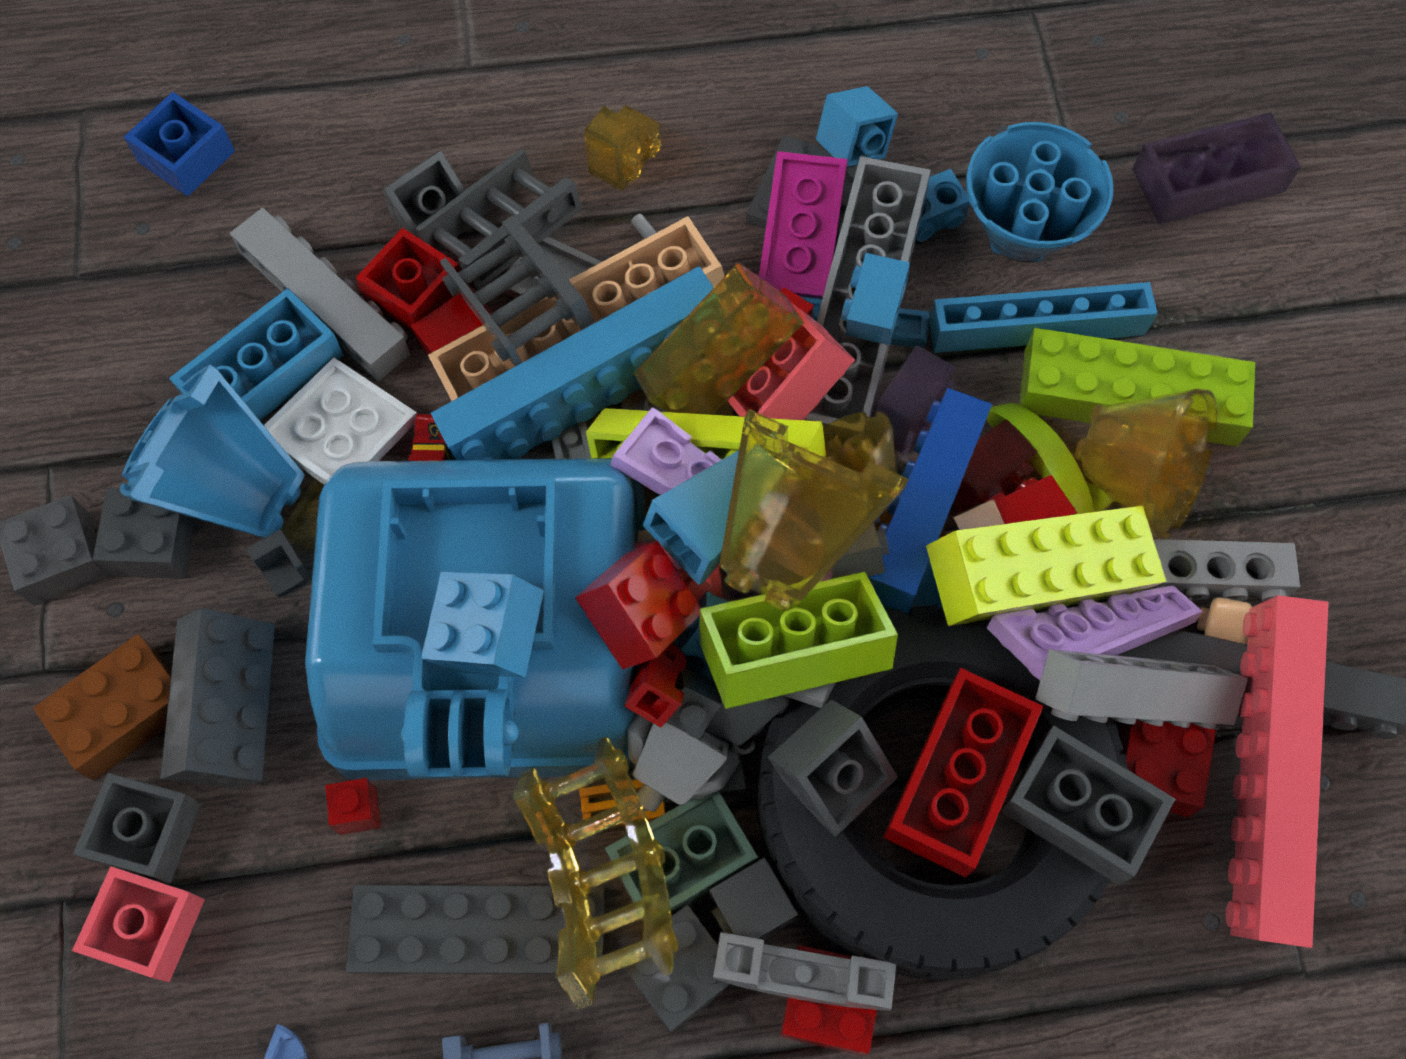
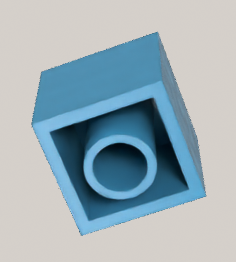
(856, 125)

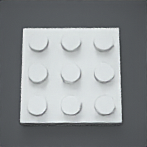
(339, 421)

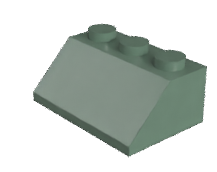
(700, 850)

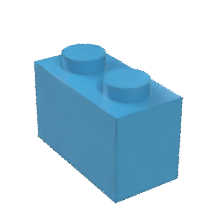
(876, 299)

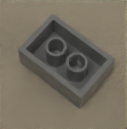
(1088, 806)

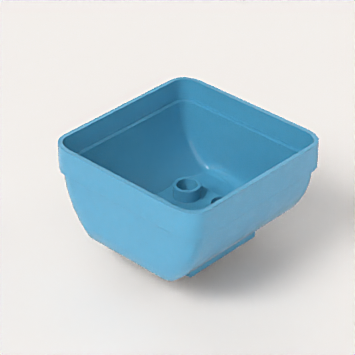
(374, 583)

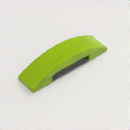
(1052, 455)

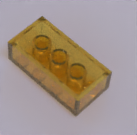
(719, 345)

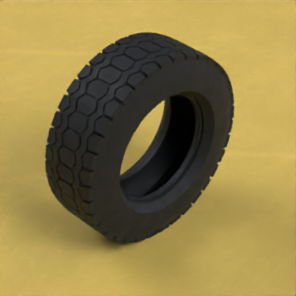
(900, 919)

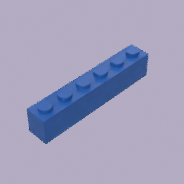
(928, 495)

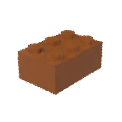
(109, 708)

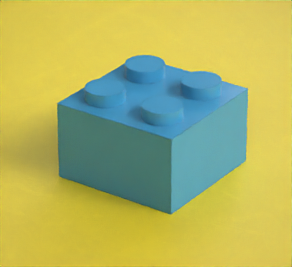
(483, 624)

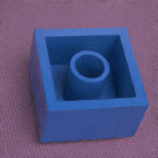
(179, 143)

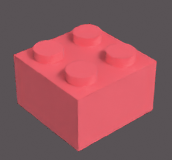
(139, 924)

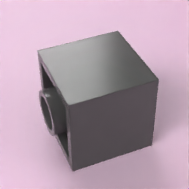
(752, 903)

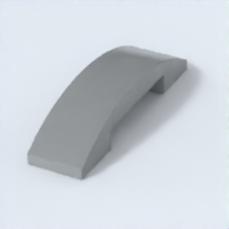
(804, 974)

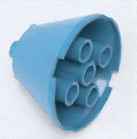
(1037, 189)

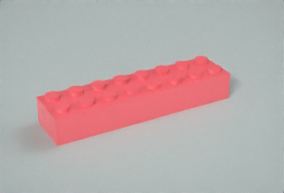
(1279, 772)

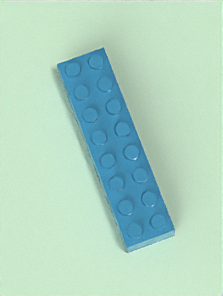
(568, 379)

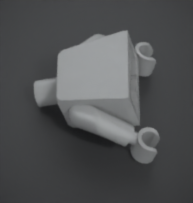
(679, 764)

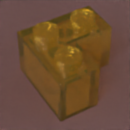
(620, 145)

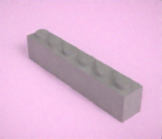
(337, 303)
(1139, 689)

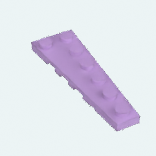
(663, 456)
(1093, 626)

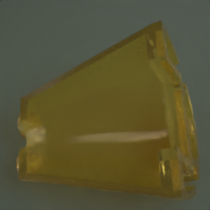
(795, 513)

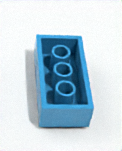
(269, 354)

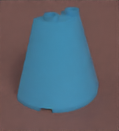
(213, 461)

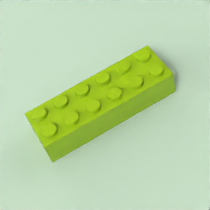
(1075, 372)

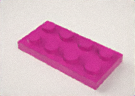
(802, 222)

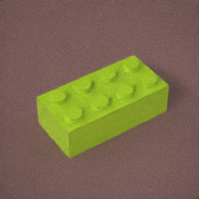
(822, 640)

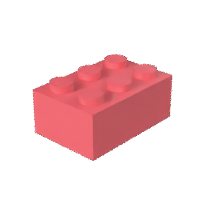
(795, 375)

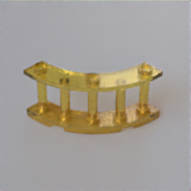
(577, 962)

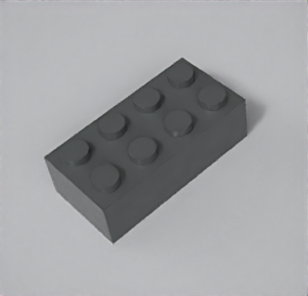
(218, 700)

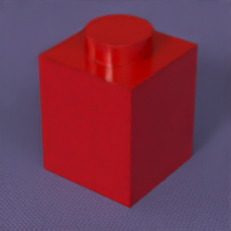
(352, 806)

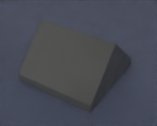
(422, 192)

